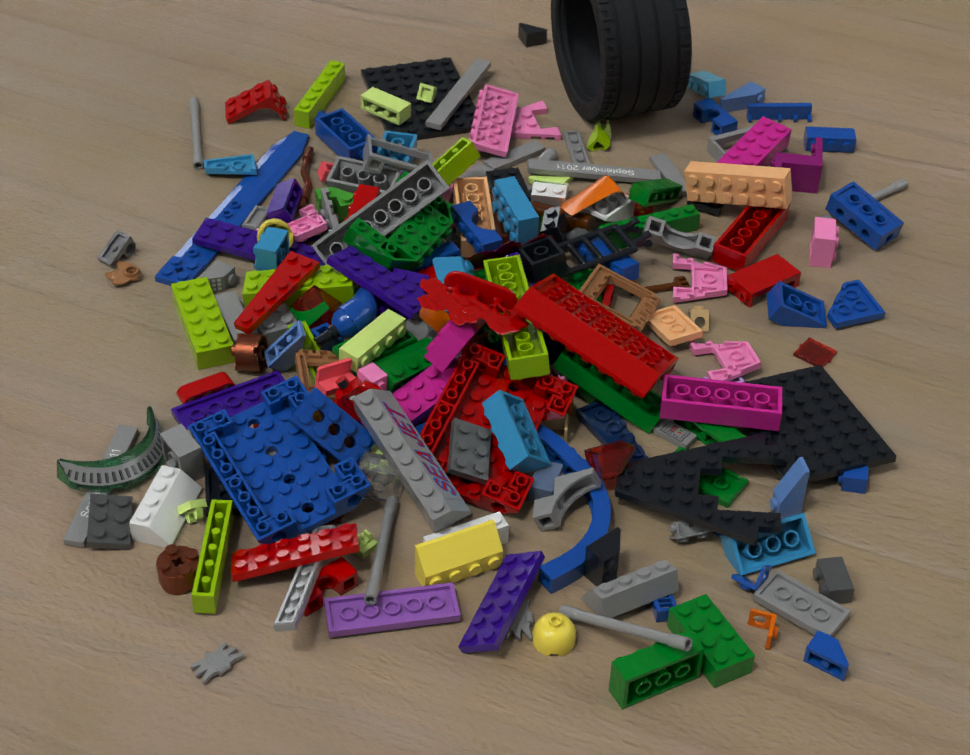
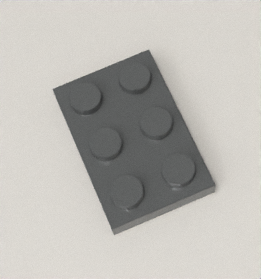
(469, 451)
(109, 521)

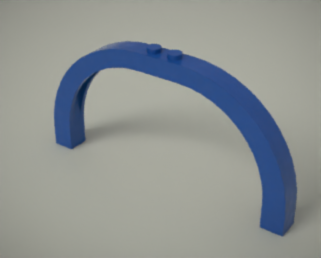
(570, 565)

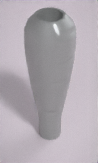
(548, 154)

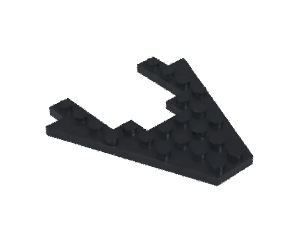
(672, 485)

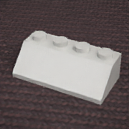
(157, 515)

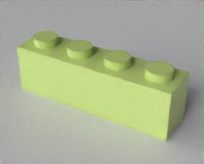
(373, 339)

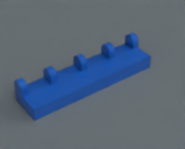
(779, 111)

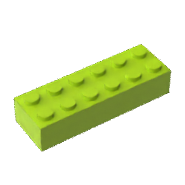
(325, 278)
(202, 323)

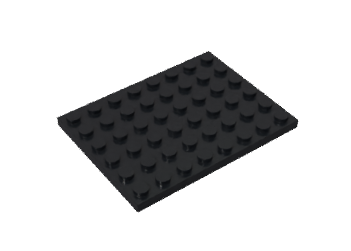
(404, 83)
(821, 427)

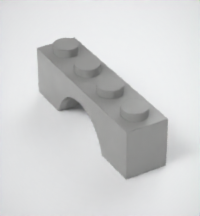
(694, 244)

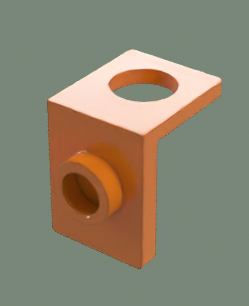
(769, 624)

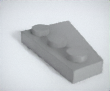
(327, 210)

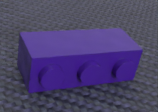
(285, 200)

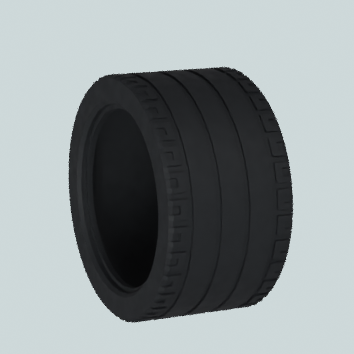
(622, 54)

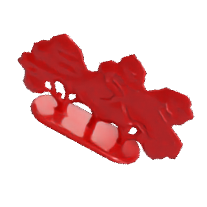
(472, 299)

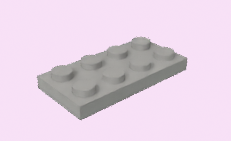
(801, 604)

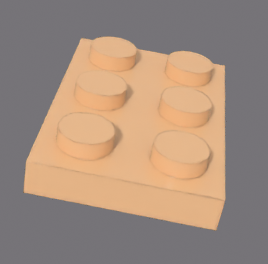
(673, 326)

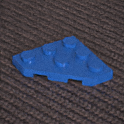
(854, 306)

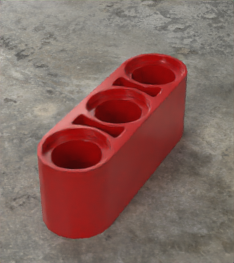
(204, 387)

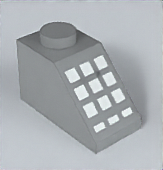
(220, 276)

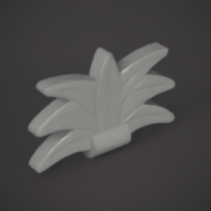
(522, 622)
(217, 662)

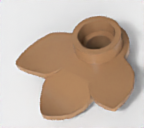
(125, 273)

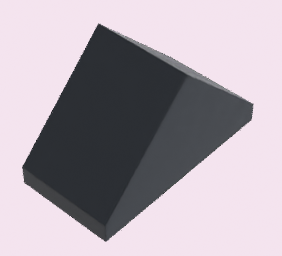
(532, 35)

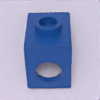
(749, 584)

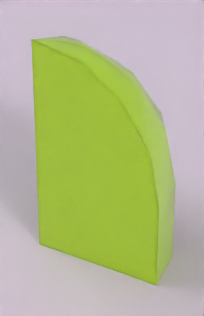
(598, 140)

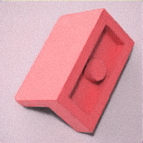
(329, 373)

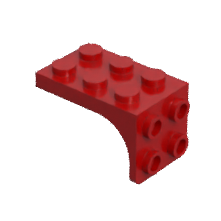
(259, 97)

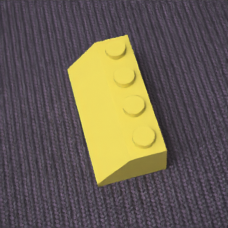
(459, 554)

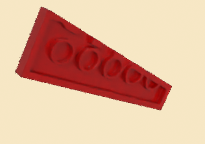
(278, 288)

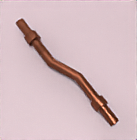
(307, 159)

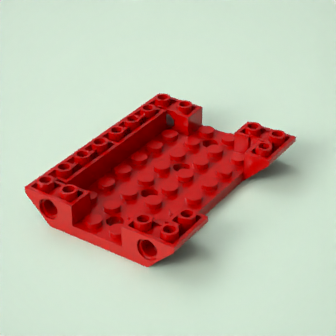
(595, 334)
(474, 380)

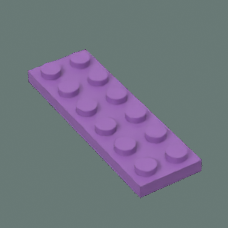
(392, 610)

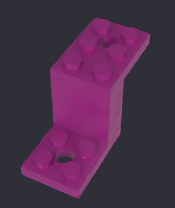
(804, 168)

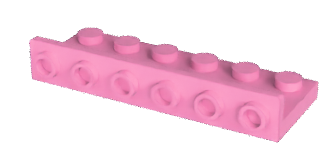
(493, 120)

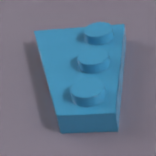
(231, 165)

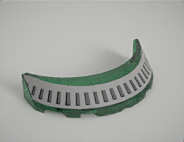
(119, 471)

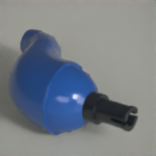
(350, 317)

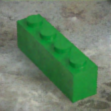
(655, 192)
(710, 433)

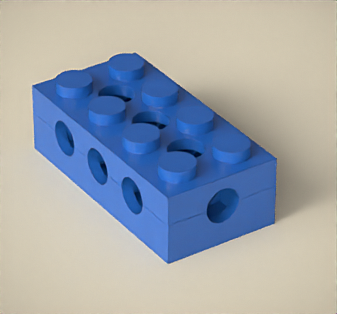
(864, 215)
(331, 414)

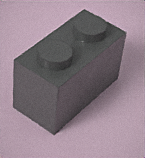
(834, 579)

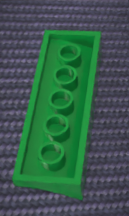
(638, 410)

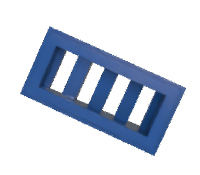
(661, 614)

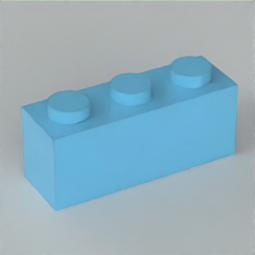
(707, 84)

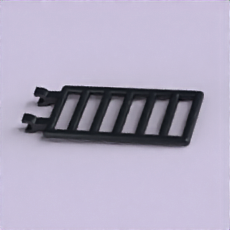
(622, 232)

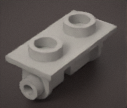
(683, 531)

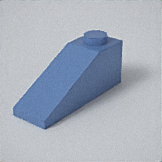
(742, 96)
(282, 351)
(791, 490)

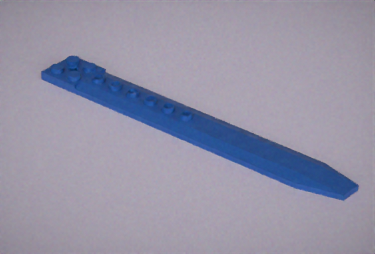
(251, 191)

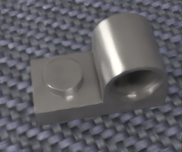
(118, 245)

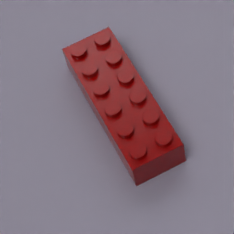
(748, 236)

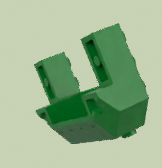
(410, 242)

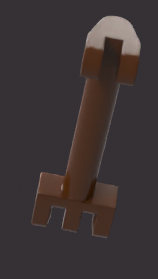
(677, 282)

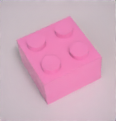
(823, 242)

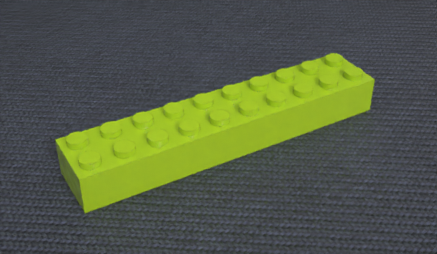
(526, 349)

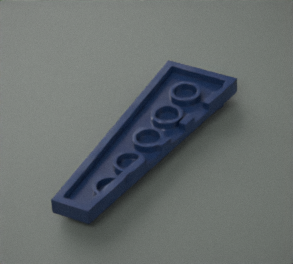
(608, 426)

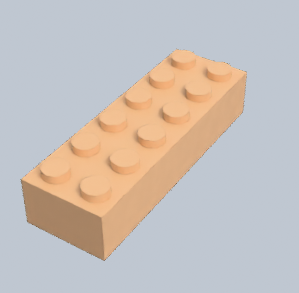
(738, 184)
(476, 191)

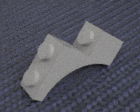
(567, 488)

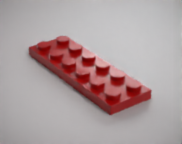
(294, 552)

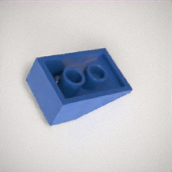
(794, 307)

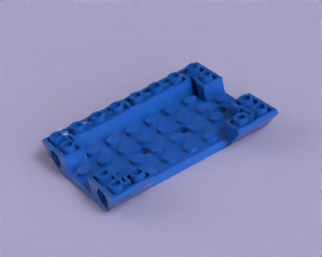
(258, 480)

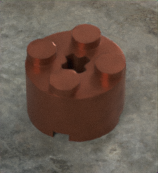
(250, 352)
(177, 569)

